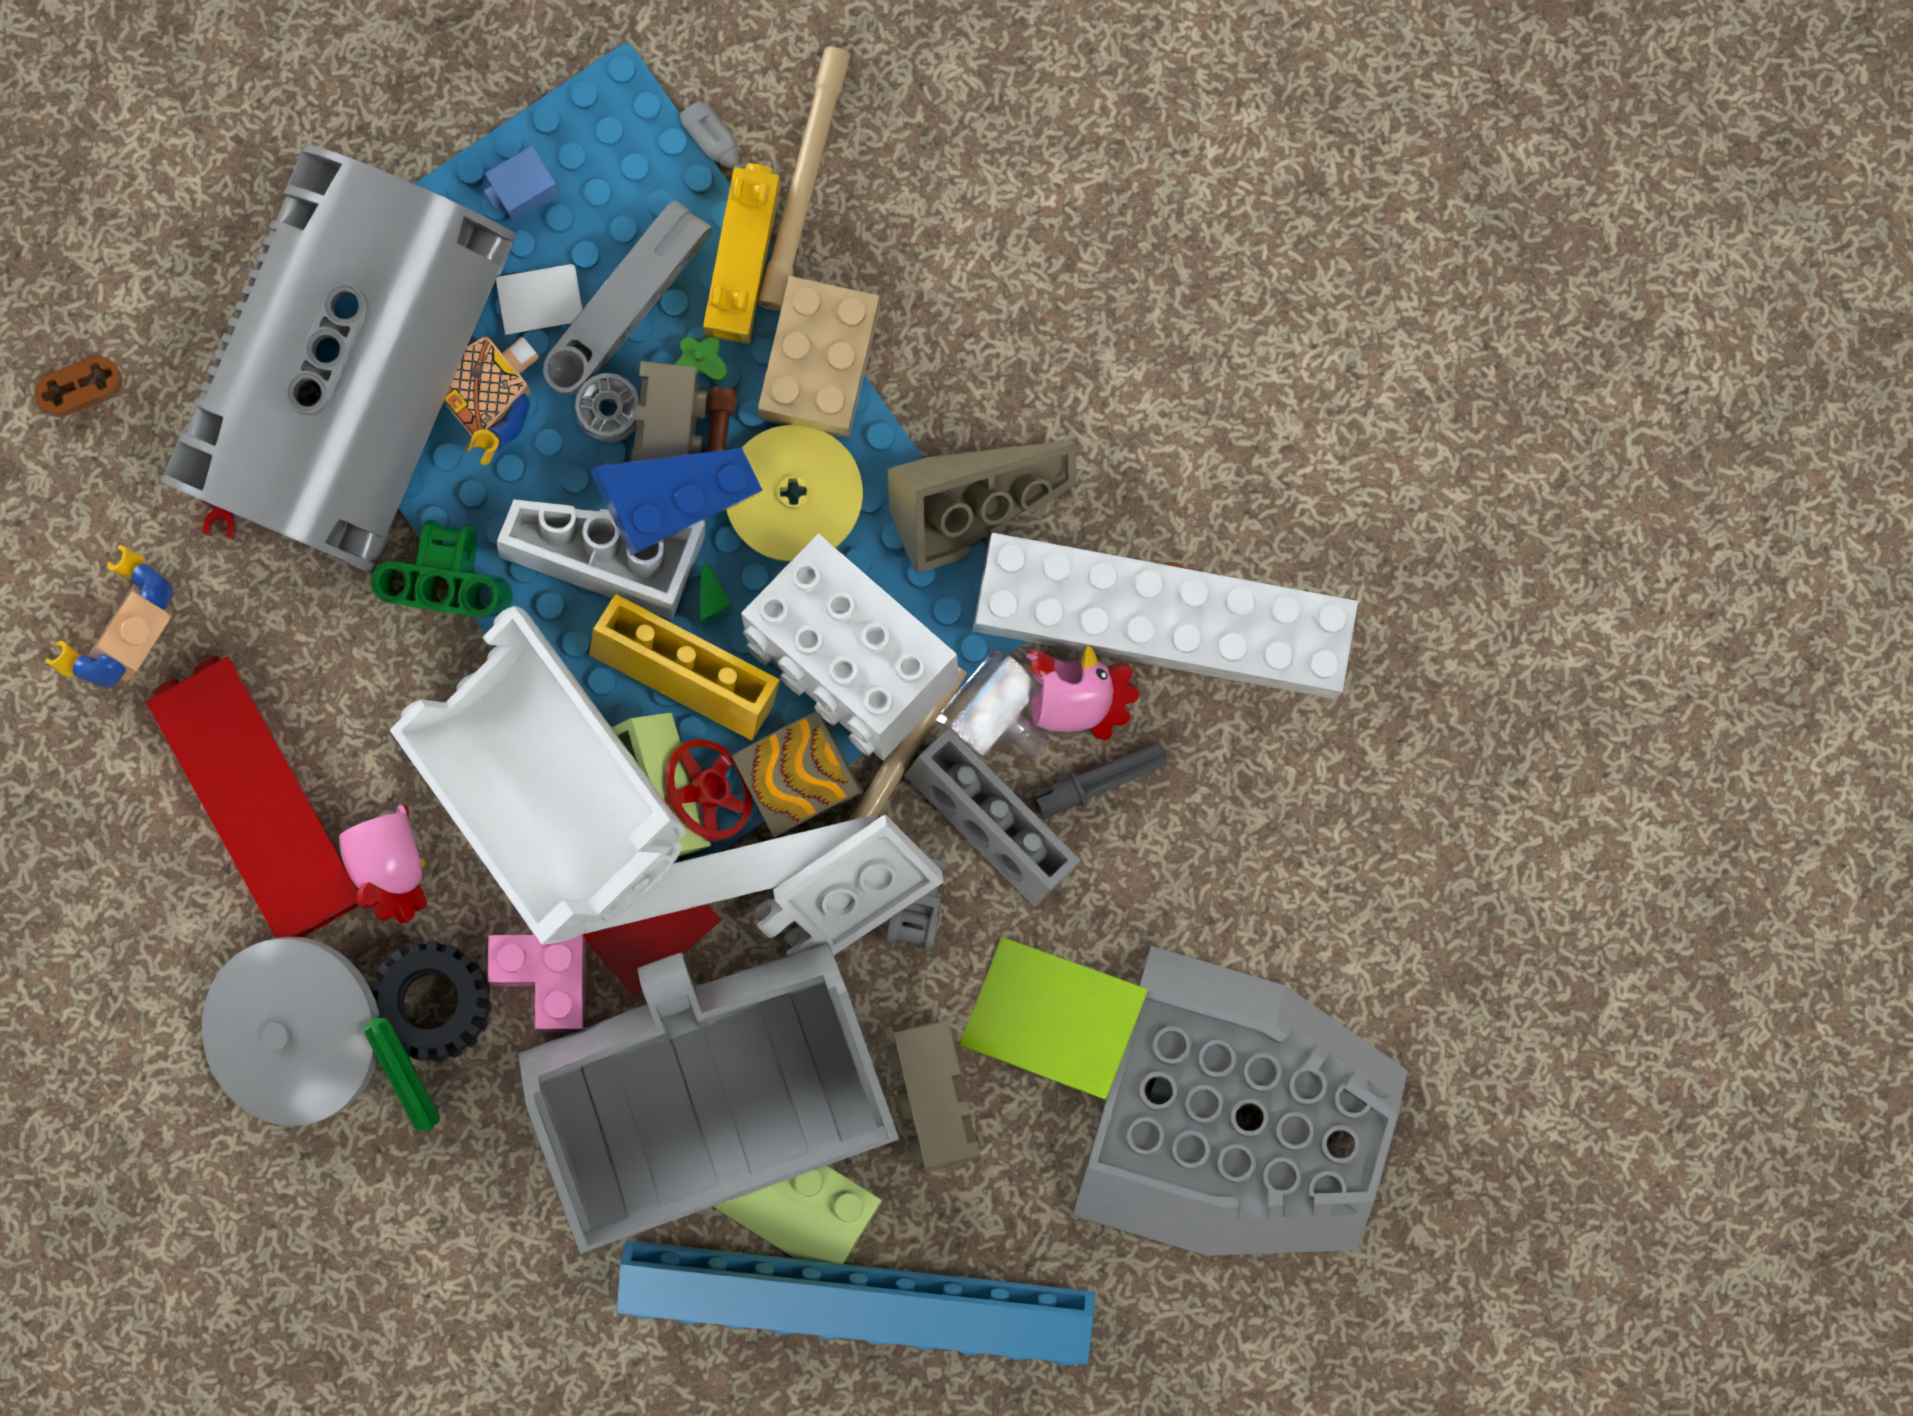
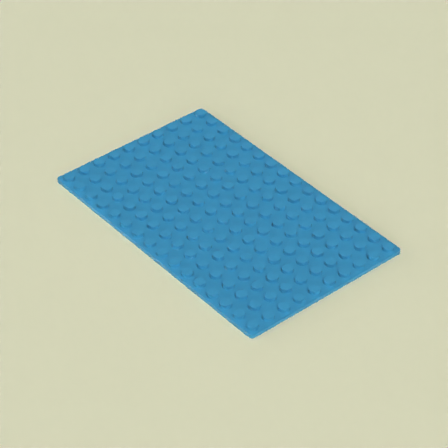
(617, 165)

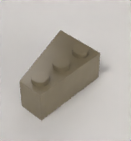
(668, 412)
(934, 1097)

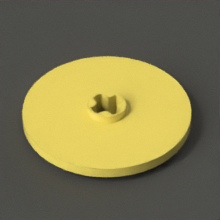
(817, 465)

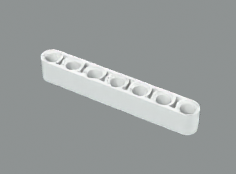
(733, 873)

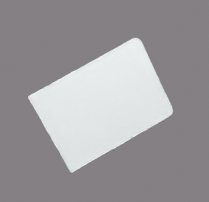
(539, 298)

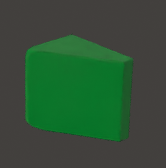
(713, 598)

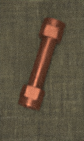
(720, 406)

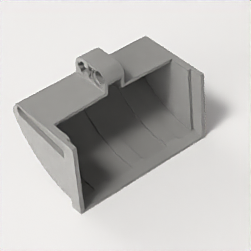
(703, 1094)

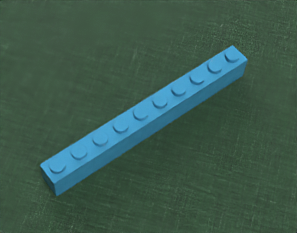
(855, 1303)

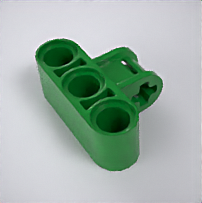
(445, 561)

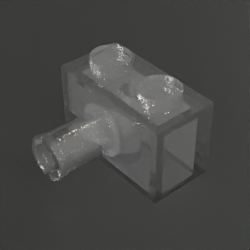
(993, 706)

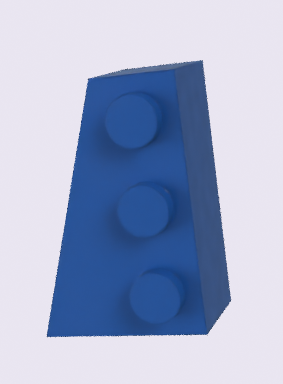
(673, 493)

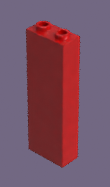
(254, 799)

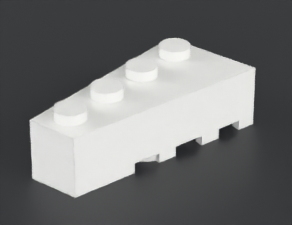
(590, 553)

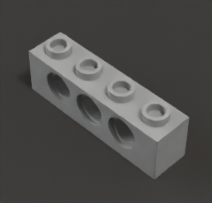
(992, 817)

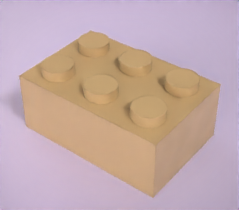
(819, 357)

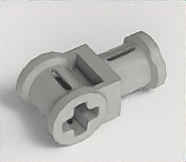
(922, 914)

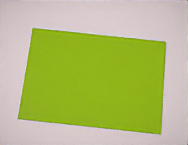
(1054, 1017)

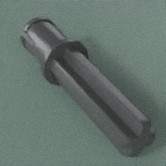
(1079, 788)

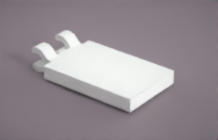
(850, 889)

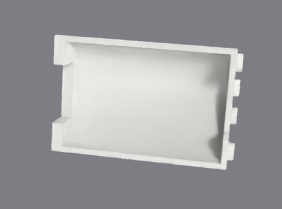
(542, 785)

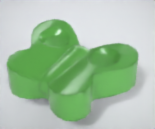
(704, 357)

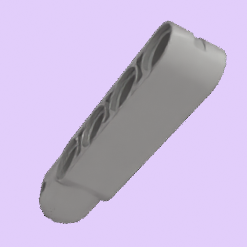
(625, 298)

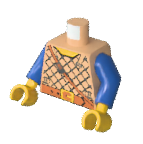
(491, 394)
(129, 631)

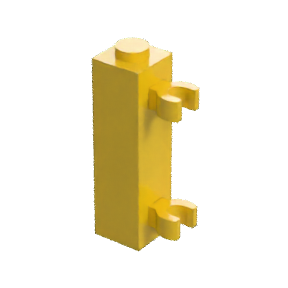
(742, 254)

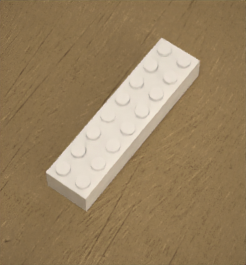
(1165, 616)

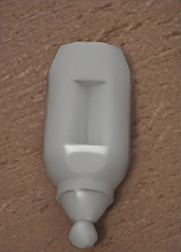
(711, 134)

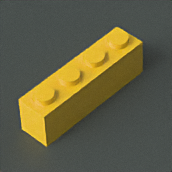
(683, 667)

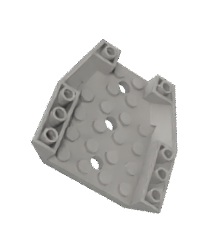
(1187, 1166)

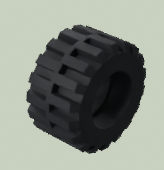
(471, 1009)

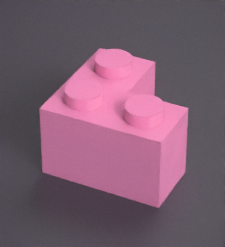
(553, 969)

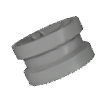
(589, 405)

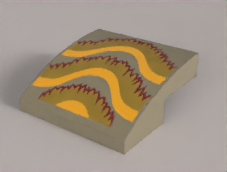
(797, 774)

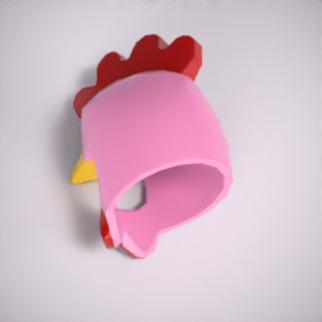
(1081, 693)
(385, 865)

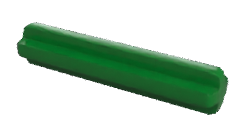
(401, 1073)

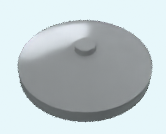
(289, 1031)

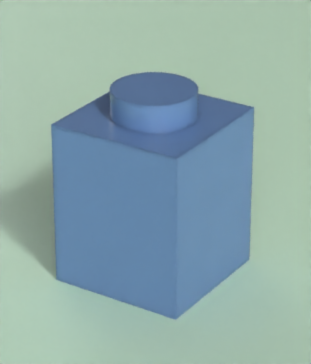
(520, 185)

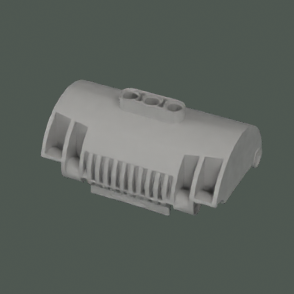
(420, 286)

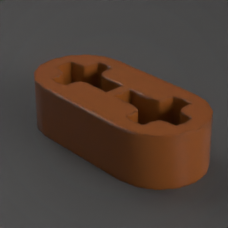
(83, 396)

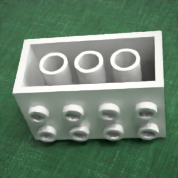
(849, 648)

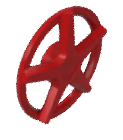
(707, 788)

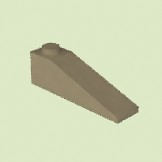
(962, 497)

